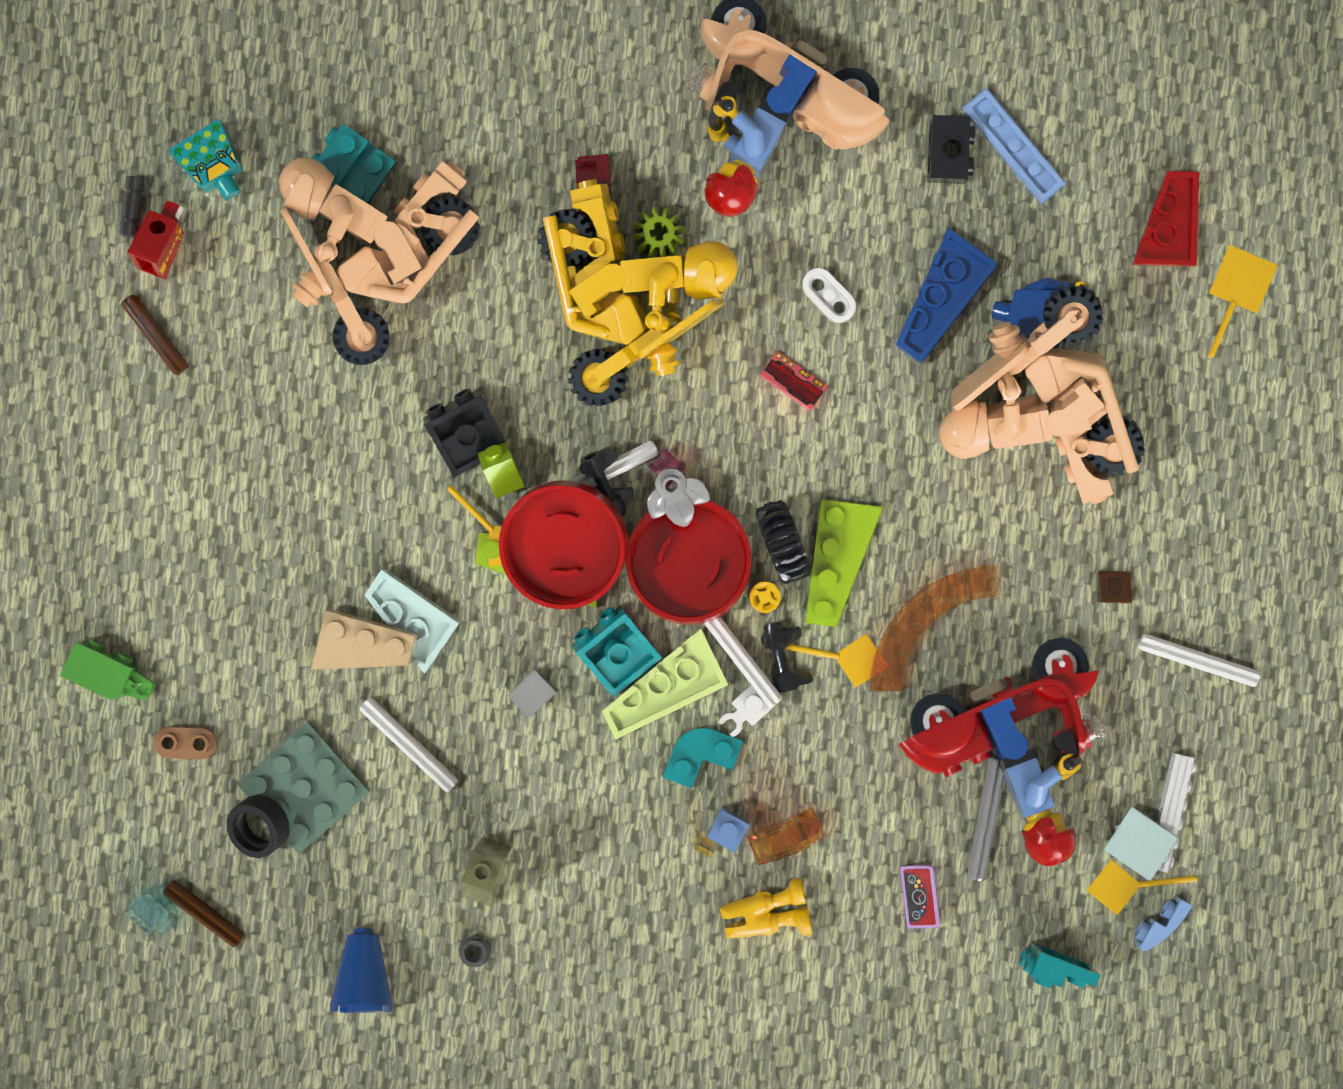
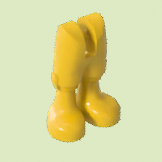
(758, 916)

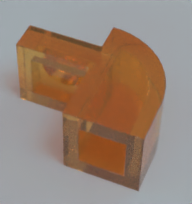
(785, 837)

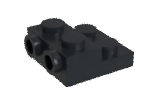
(462, 430)

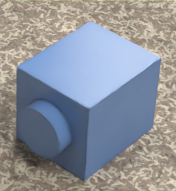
(728, 829)

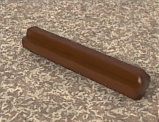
(154, 334)
(203, 913)

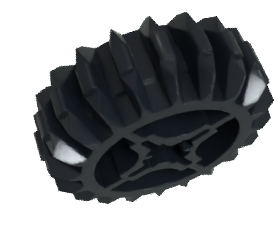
(783, 542)

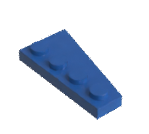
(944, 294)

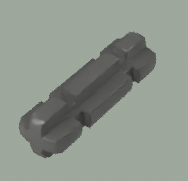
(131, 206)

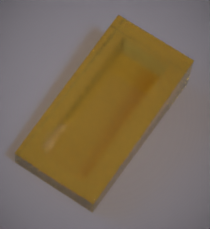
(704, 846)

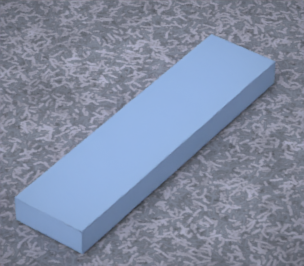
(1013, 146)

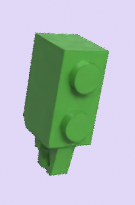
(105, 673)

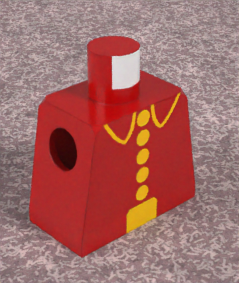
(157, 241)

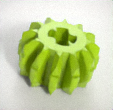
(649, 228)

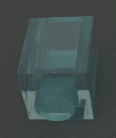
(151, 912)

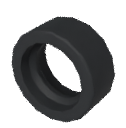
(272, 815)

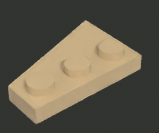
(361, 643)

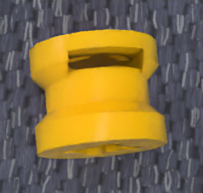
(766, 600)

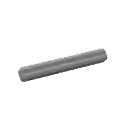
(986, 821)

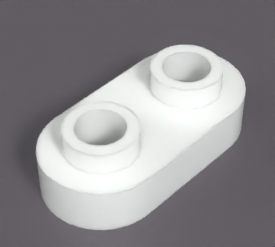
(829, 295)

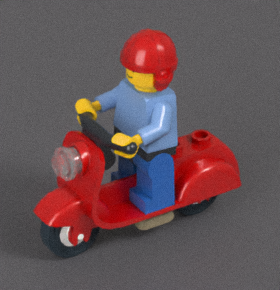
(950, 736)

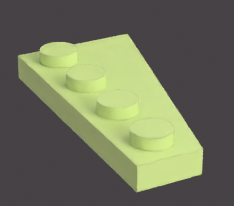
(672, 684)

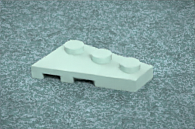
(411, 611)

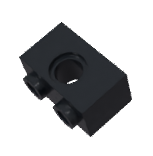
(953, 130)

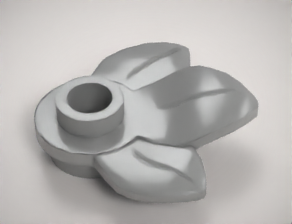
(677, 501)

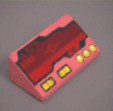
(793, 381)

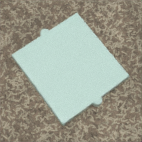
(1141, 843)

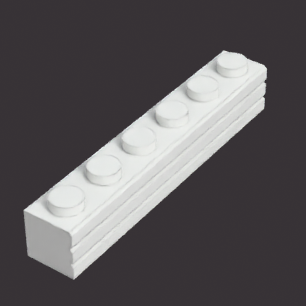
(1173, 798)

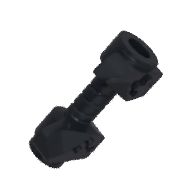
(594, 465)
(777, 639)

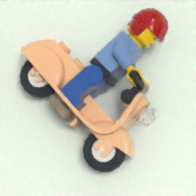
(835, 106)

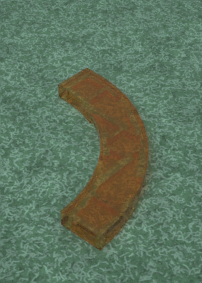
(916, 616)

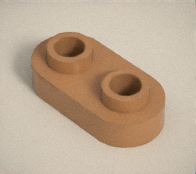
(184, 742)

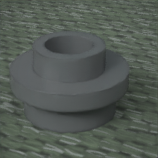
(470, 960)

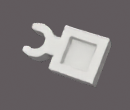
(749, 707)

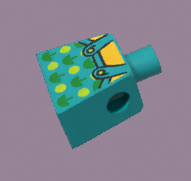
(210, 159)

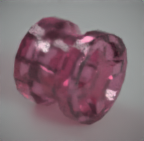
(666, 460)

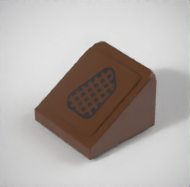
(1114, 587)

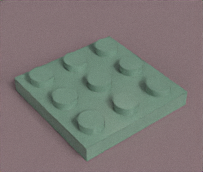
(307, 783)

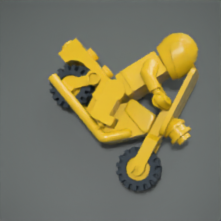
(597, 307)

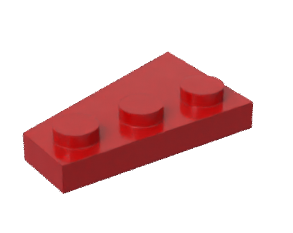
(1172, 224)

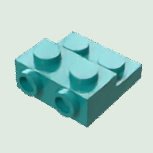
(355, 163)
(615, 650)
(1052, 967)

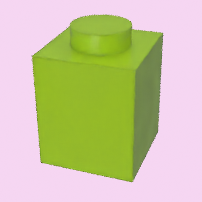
(501, 470)

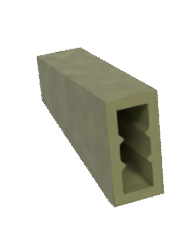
(484, 871)

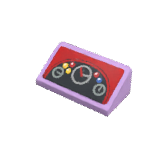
(920, 896)

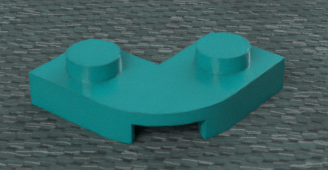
(698, 746)

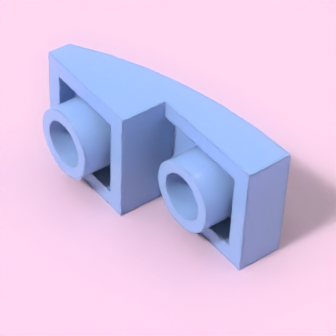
(1152, 932)

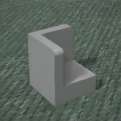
(532, 693)

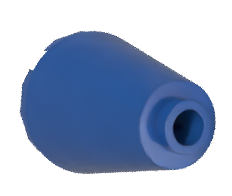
(362, 976)

